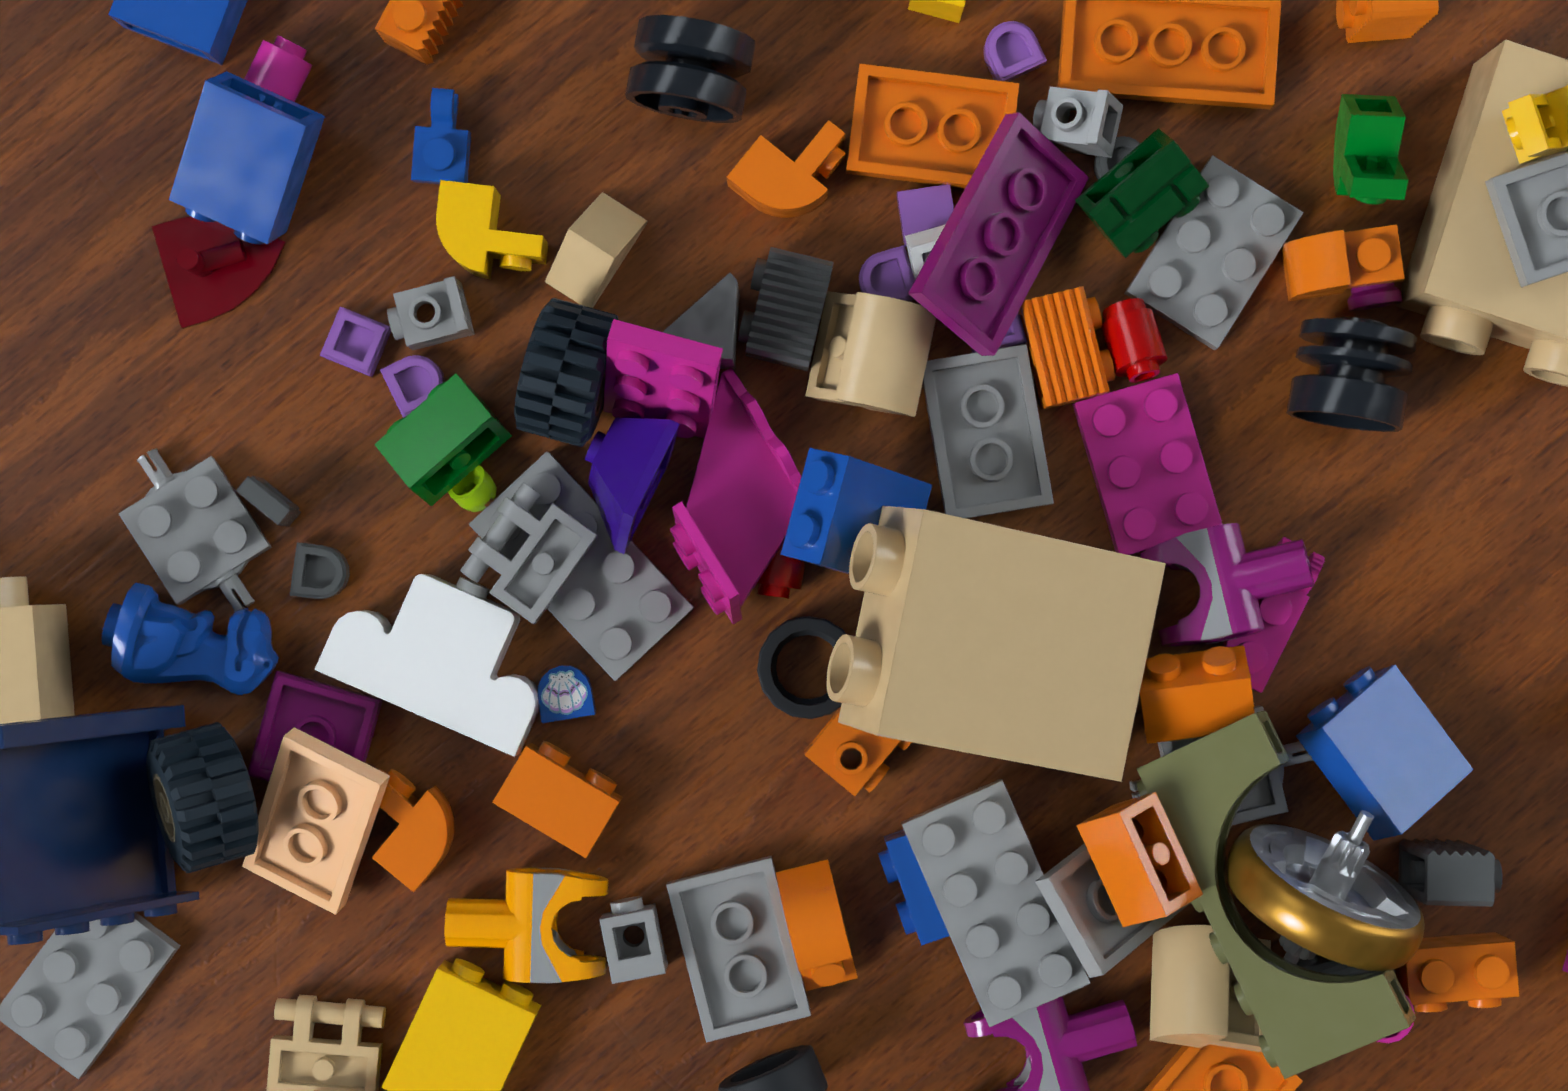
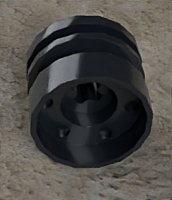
(1352, 374)

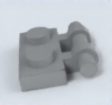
(541, 564)

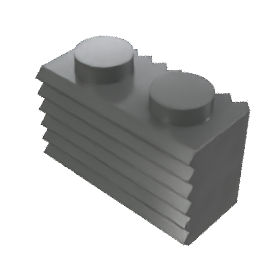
(787, 308)
(1449, 873)

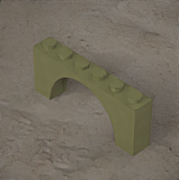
(1300, 1011)

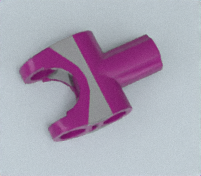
(1229, 582)
(1060, 1042)

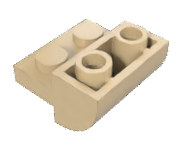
(871, 352)
(1196, 994)

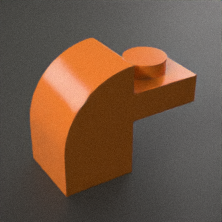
(788, 187)
(1341, 261)
(422, 833)
(816, 925)

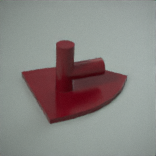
(211, 267)

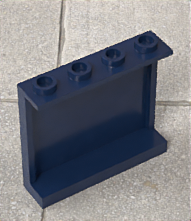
(82, 824)

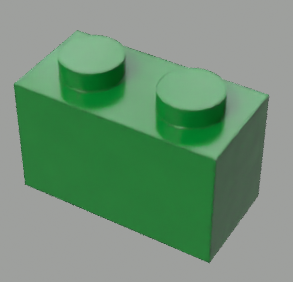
(442, 439)

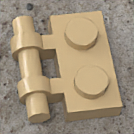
(325, 1064)

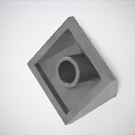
(713, 320)

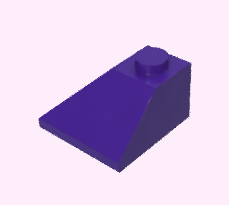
(628, 471)

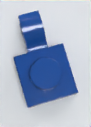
(441, 150)

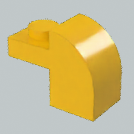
(1538, 124)
(470, 234)

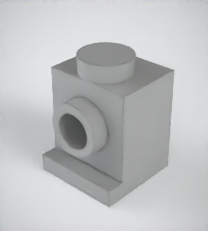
(1092, 129)
(450, 318)
(631, 960)

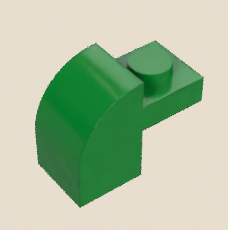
(1368, 149)

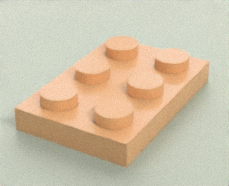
(316, 820)

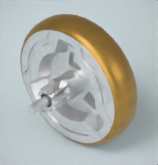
(1325, 896)

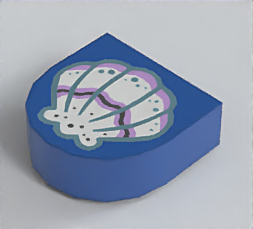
(565, 694)

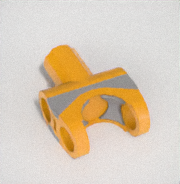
(528, 925)

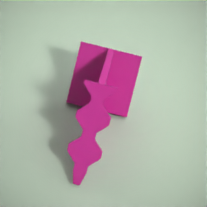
(736, 500)

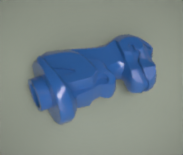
(173, 645)

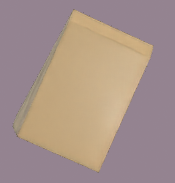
(594, 250)

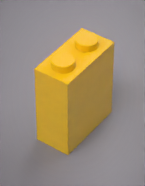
(463, 1033)

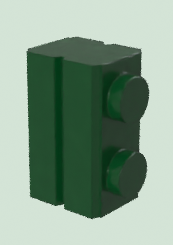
(1143, 194)

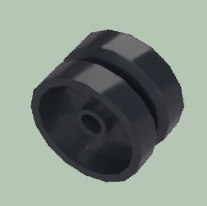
(690, 68)

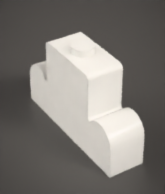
(439, 661)

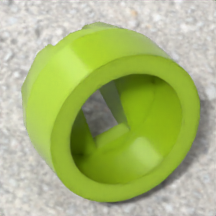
(481, 494)

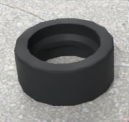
(767, 664)
(784, 1071)

